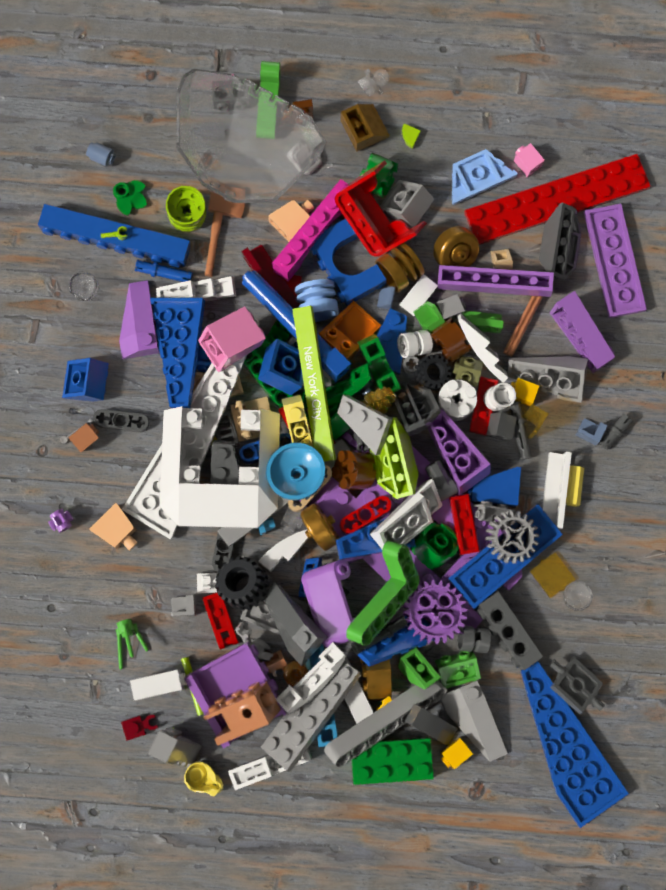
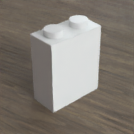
(158, 684)

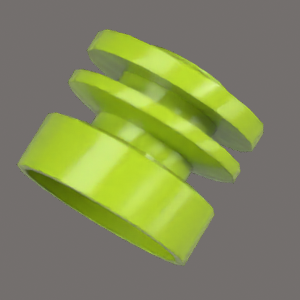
(183, 199)

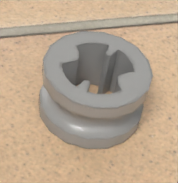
(406, 368)

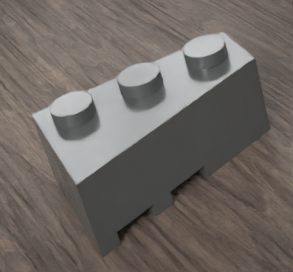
(224, 463)

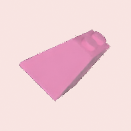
(231, 338)

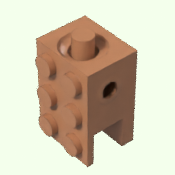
(244, 711)

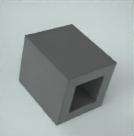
(501, 425)

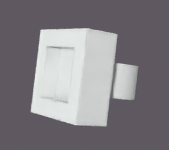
(206, 583)

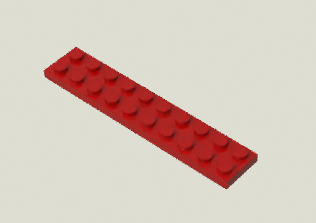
(537, 204)

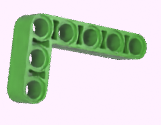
(391, 596)

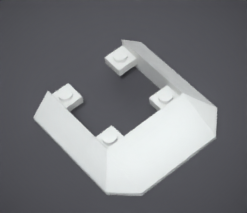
(217, 504)

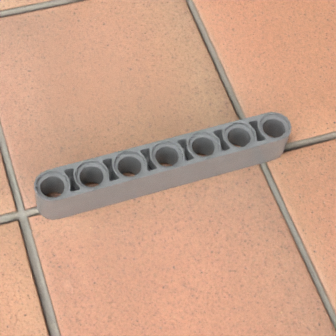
(381, 723)

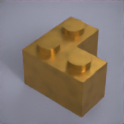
(377, 680)

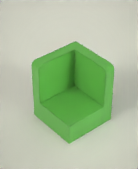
(428, 316)

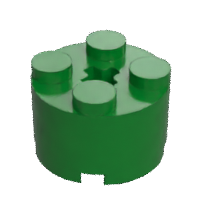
(384, 176)
(435, 545)

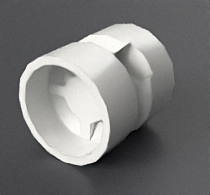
(414, 343)
(499, 396)

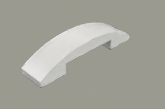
(313, 681)

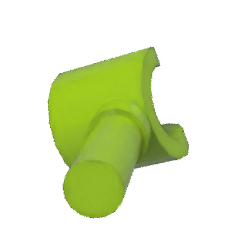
(116, 234)

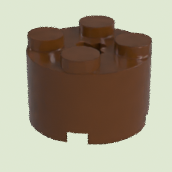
(451, 340)
(354, 470)

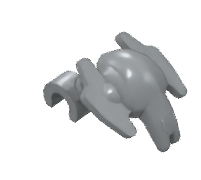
(260, 644)

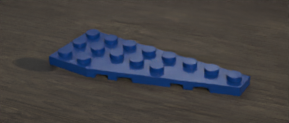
(574, 762)

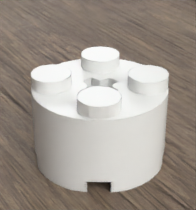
(466, 395)

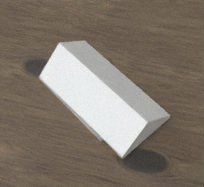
(410, 516)

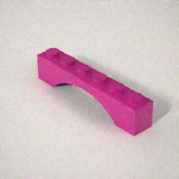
(296, 250)

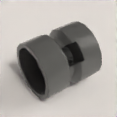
(474, 639)

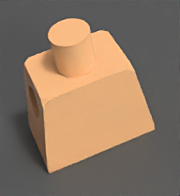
(290, 218)
(115, 528)

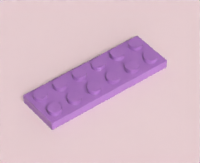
(615, 261)

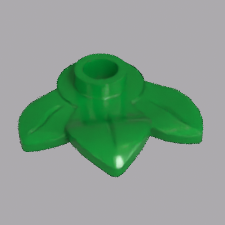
(132, 198)

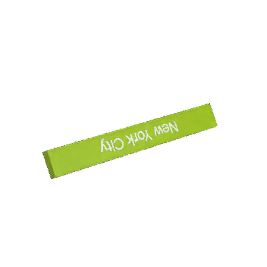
(314, 382)

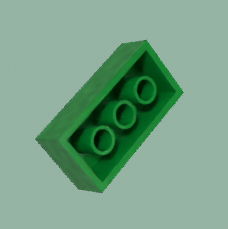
(394, 762)

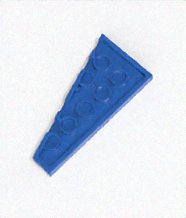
(178, 334)

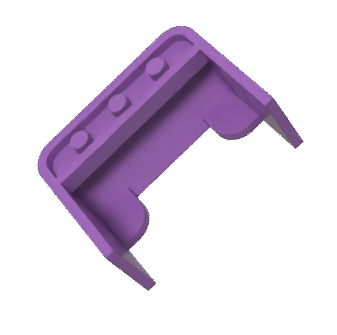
(328, 599)

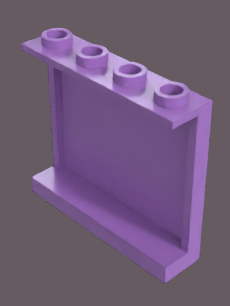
(226, 675)

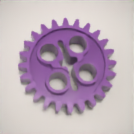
(436, 629)

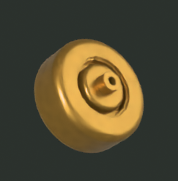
(456, 247)
(319, 526)

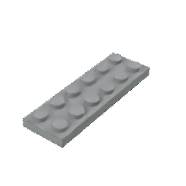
(300, 727)

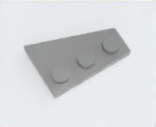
(365, 422)

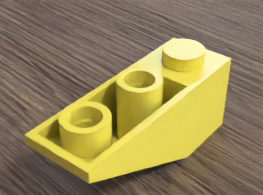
(297, 420)

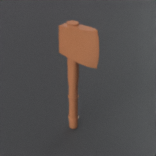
(219, 207)

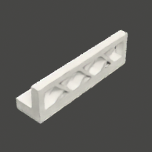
(556, 487)

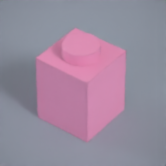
(528, 159)

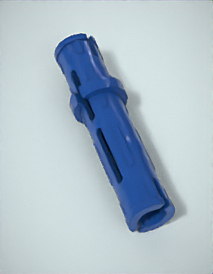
(162, 271)

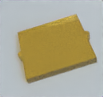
(552, 575)

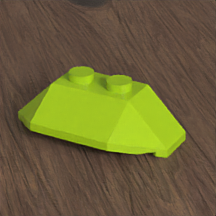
(396, 464)

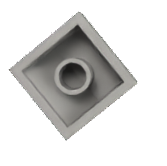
(407, 202)

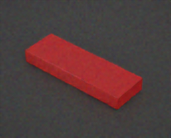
(481, 413)
(464, 524)

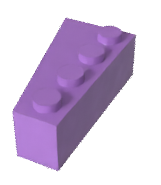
(582, 331)
(458, 453)

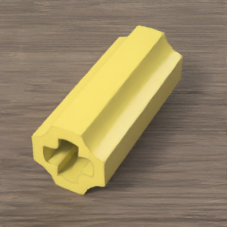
(575, 486)

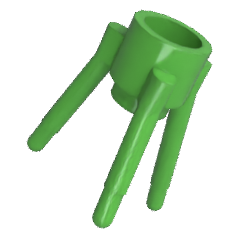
(126, 629)

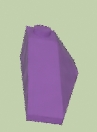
(138, 326)

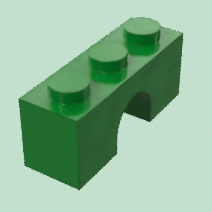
(379, 367)

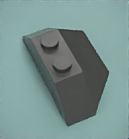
(561, 242)
(416, 407)

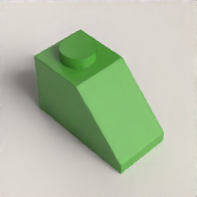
(418, 669)

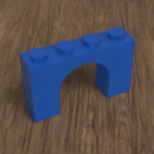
(349, 287)

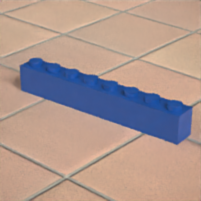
(138, 242)

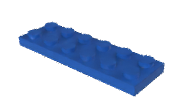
(486, 573)

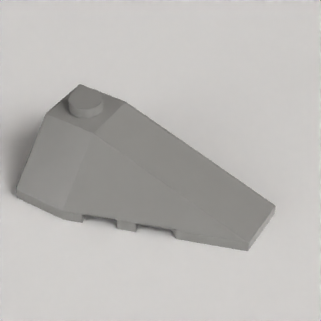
(557, 375)
(473, 716)

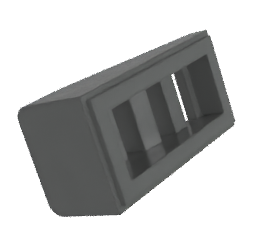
(231, 427)

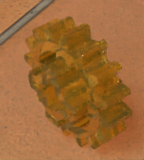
(380, 399)

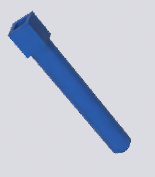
(331, 359)

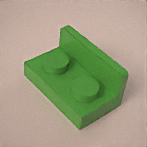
(485, 321)
(458, 669)

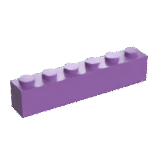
(495, 281)

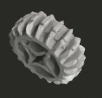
(507, 530)

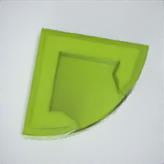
(410, 135)

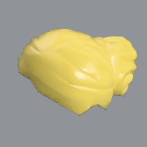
(202, 778)

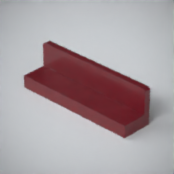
(261, 262)

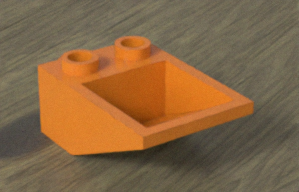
(349, 328)

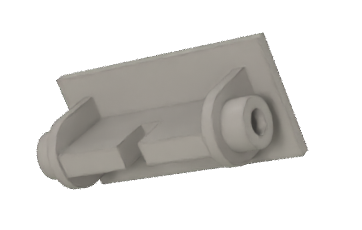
(486, 511)

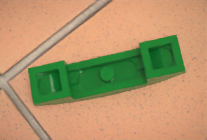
(350, 386)

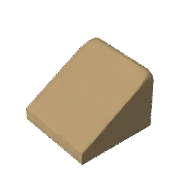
(502, 259)

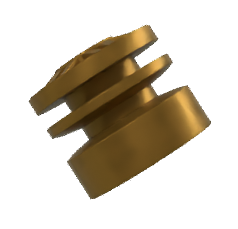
(400, 266)

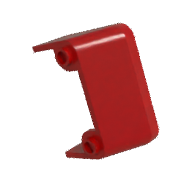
(368, 218)

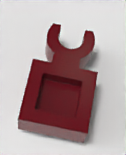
(136, 727)

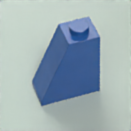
(498, 489)

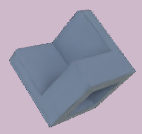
(590, 431)

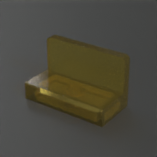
(536, 416)

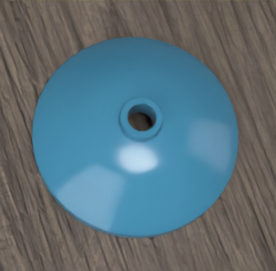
(291, 460)

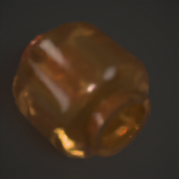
(289, 674)

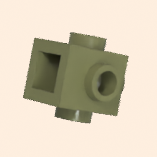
(468, 370)

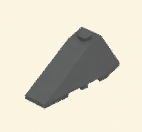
(296, 628)

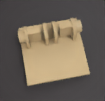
(256, 404)

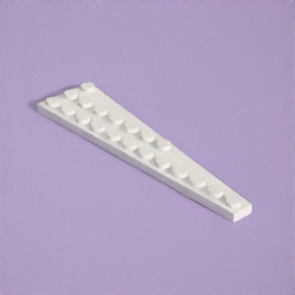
(210, 396)

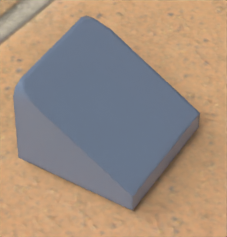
(386, 298)

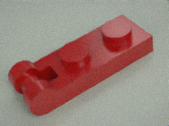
(220, 620)

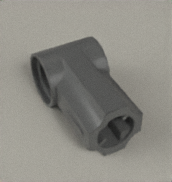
(444, 484)

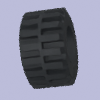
(230, 576)

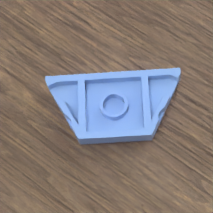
(477, 175)

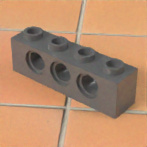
(530, 653)

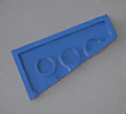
(361, 543)
(399, 643)

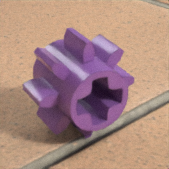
(60, 520)

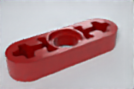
(349, 517)

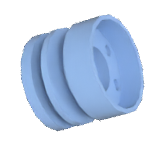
(319, 295)

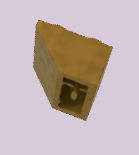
(363, 125)

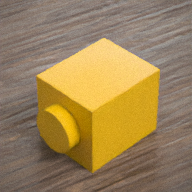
(525, 391)
(455, 754)

